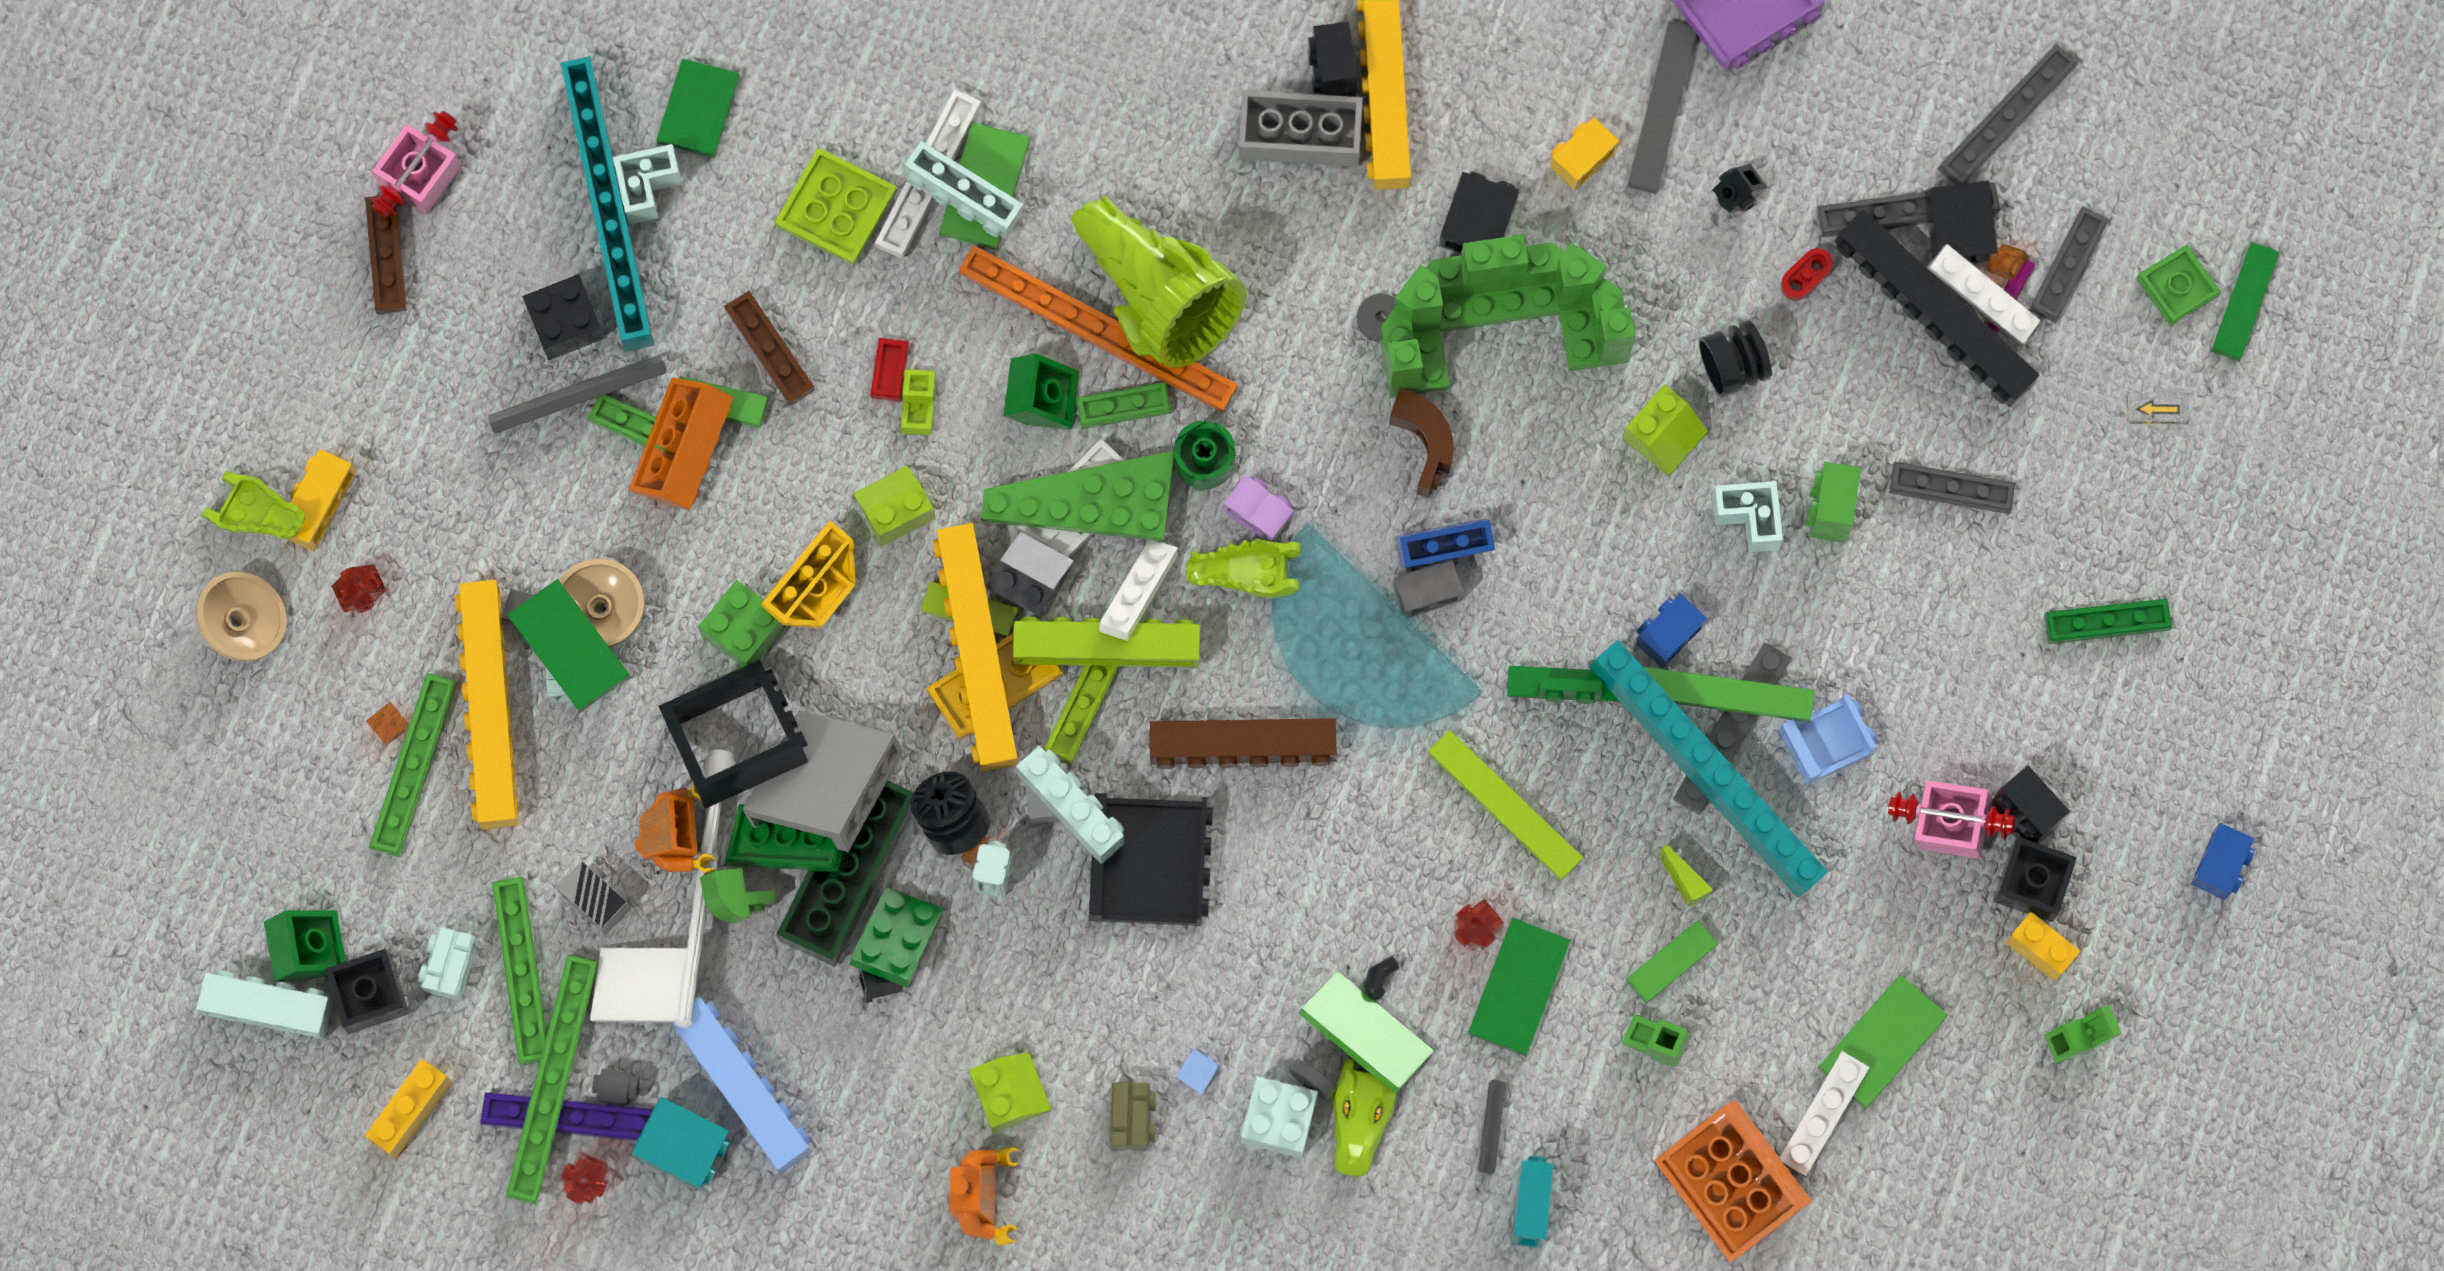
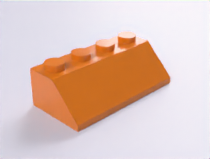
(688, 429)

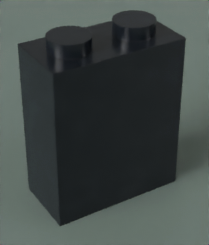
(1478, 211)
(1962, 219)

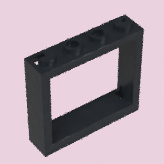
(752, 770)

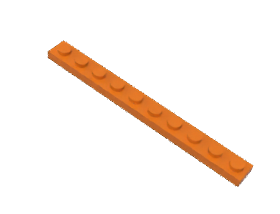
(1090, 326)

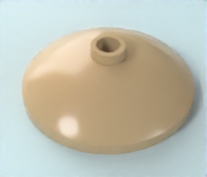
(610, 585)
(254, 607)

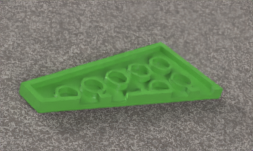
(1105, 499)

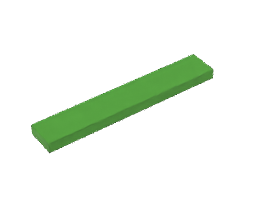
(1735, 695)
(413, 765)
(520, 969)

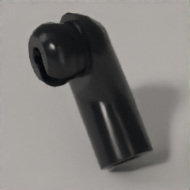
(1375, 977)

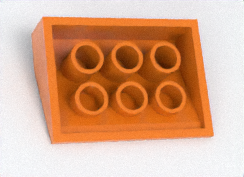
(1733, 1181)

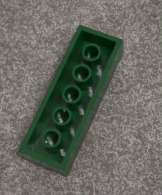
(832, 901)

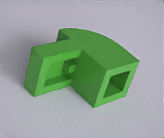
(727, 897)
(2083, 1034)
(1660, 1040)

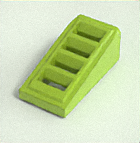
(1688, 882)

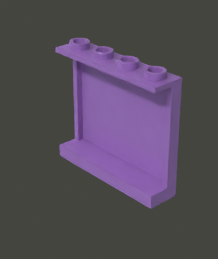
(1744, 27)

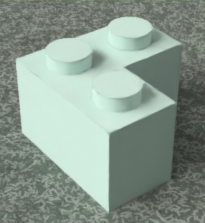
(641, 175)
(1756, 507)

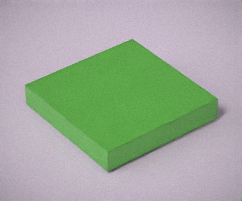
(2178, 285)

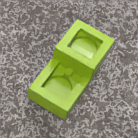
(918, 402)

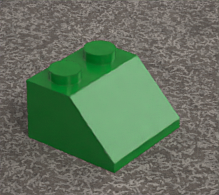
(1041, 392)
(303, 944)

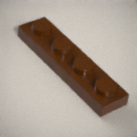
(386, 260)
(769, 348)

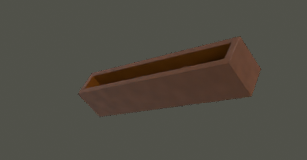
(1243, 742)

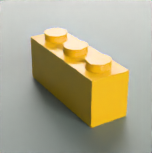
(320, 495)
(408, 1108)

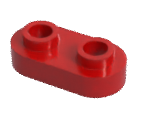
(1805, 275)

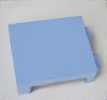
(1830, 740)

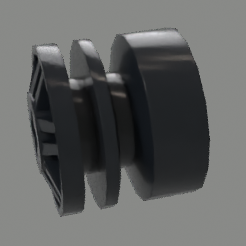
(1730, 360)
(950, 813)

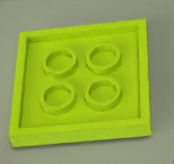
(835, 206)

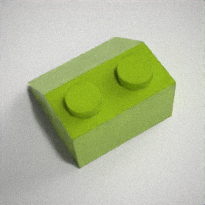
(1665, 430)
(894, 505)
(1009, 1091)

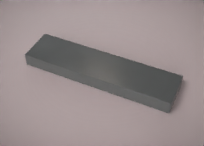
(2068, 264)
(1952, 487)

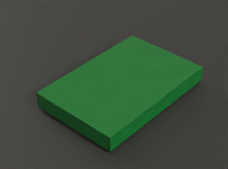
(698, 108)

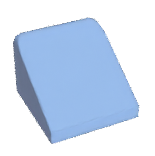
(1198, 1071)

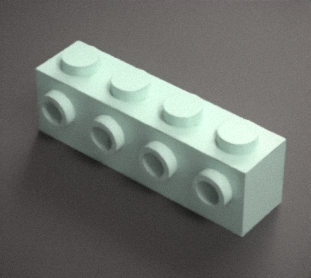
(963, 190)
(1070, 805)
(265, 1005)

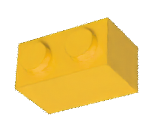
(1583, 153)
(2043, 946)

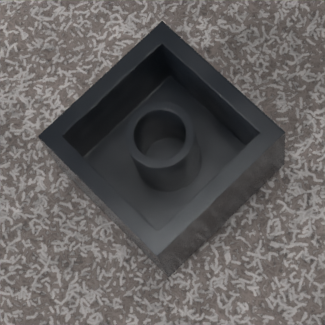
(1332, 60)
(563, 317)
(2033, 805)
(2035, 879)
(367, 991)

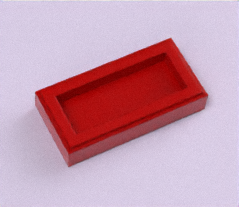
(889, 369)

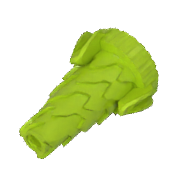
(1175, 292)

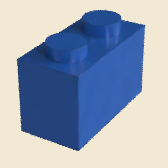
(1670, 630)
(2223, 862)

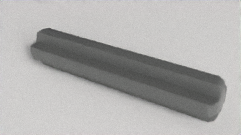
(1492, 1126)

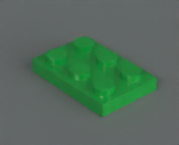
(896, 936)

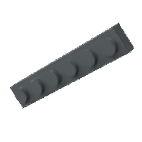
(1734, 726)

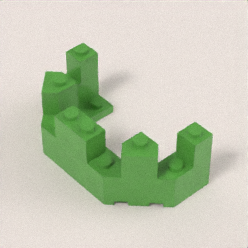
(1502, 284)

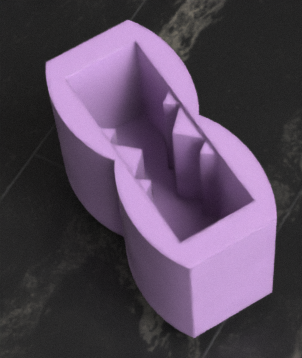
(1258, 509)

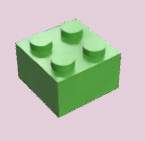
(1834, 501)
(741, 626)

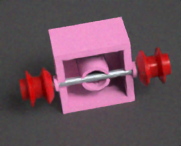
(416, 167)
(1952, 818)

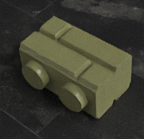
(1130, 1116)

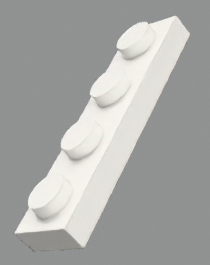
(1983, 295)
(1138, 589)
(1823, 1113)

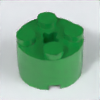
(1210, 439)

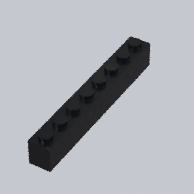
(1936, 308)

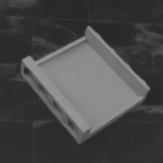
(835, 786)

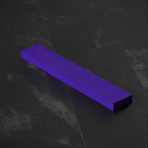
(574, 1118)

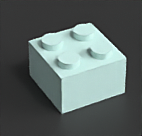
(1279, 1117)

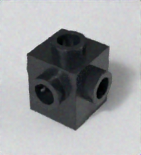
(1739, 188)

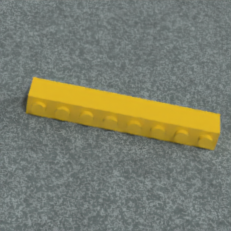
(1385, 94)
(976, 647)
(488, 705)

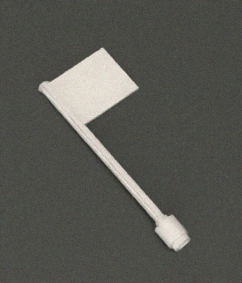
(660, 981)

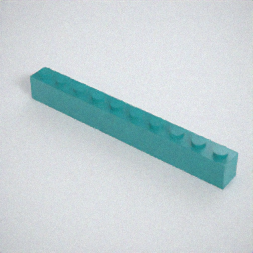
(607, 204)
(1708, 769)

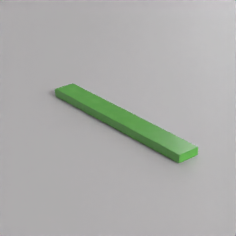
(552, 1080)

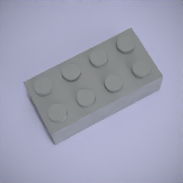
(1300, 128)

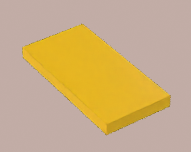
(1018, 683)

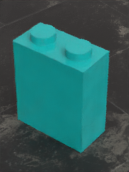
(680, 1144)
(1532, 1202)

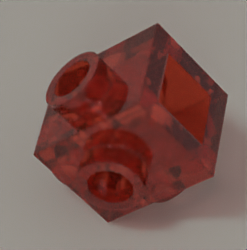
(358, 588)
(1481, 915)
(584, 1167)

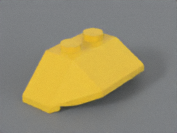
(814, 581)

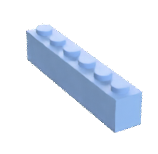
(743, 1089)

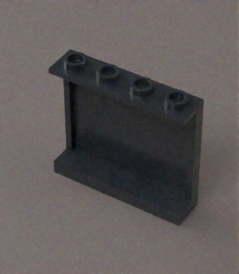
(1159, 866)

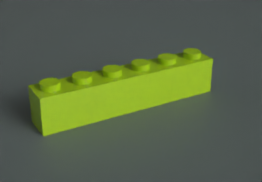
(1083, 645)

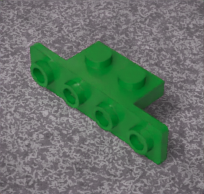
(1557, 685)

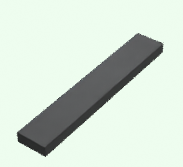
(1662, 107)
(2008, 115)
(1887, 211)
(577, 394)

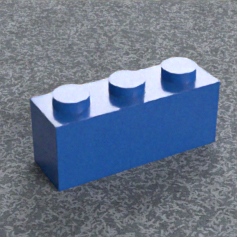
(1445, 543)

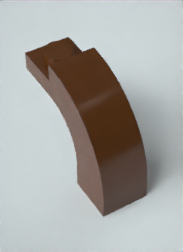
(1429, 424)

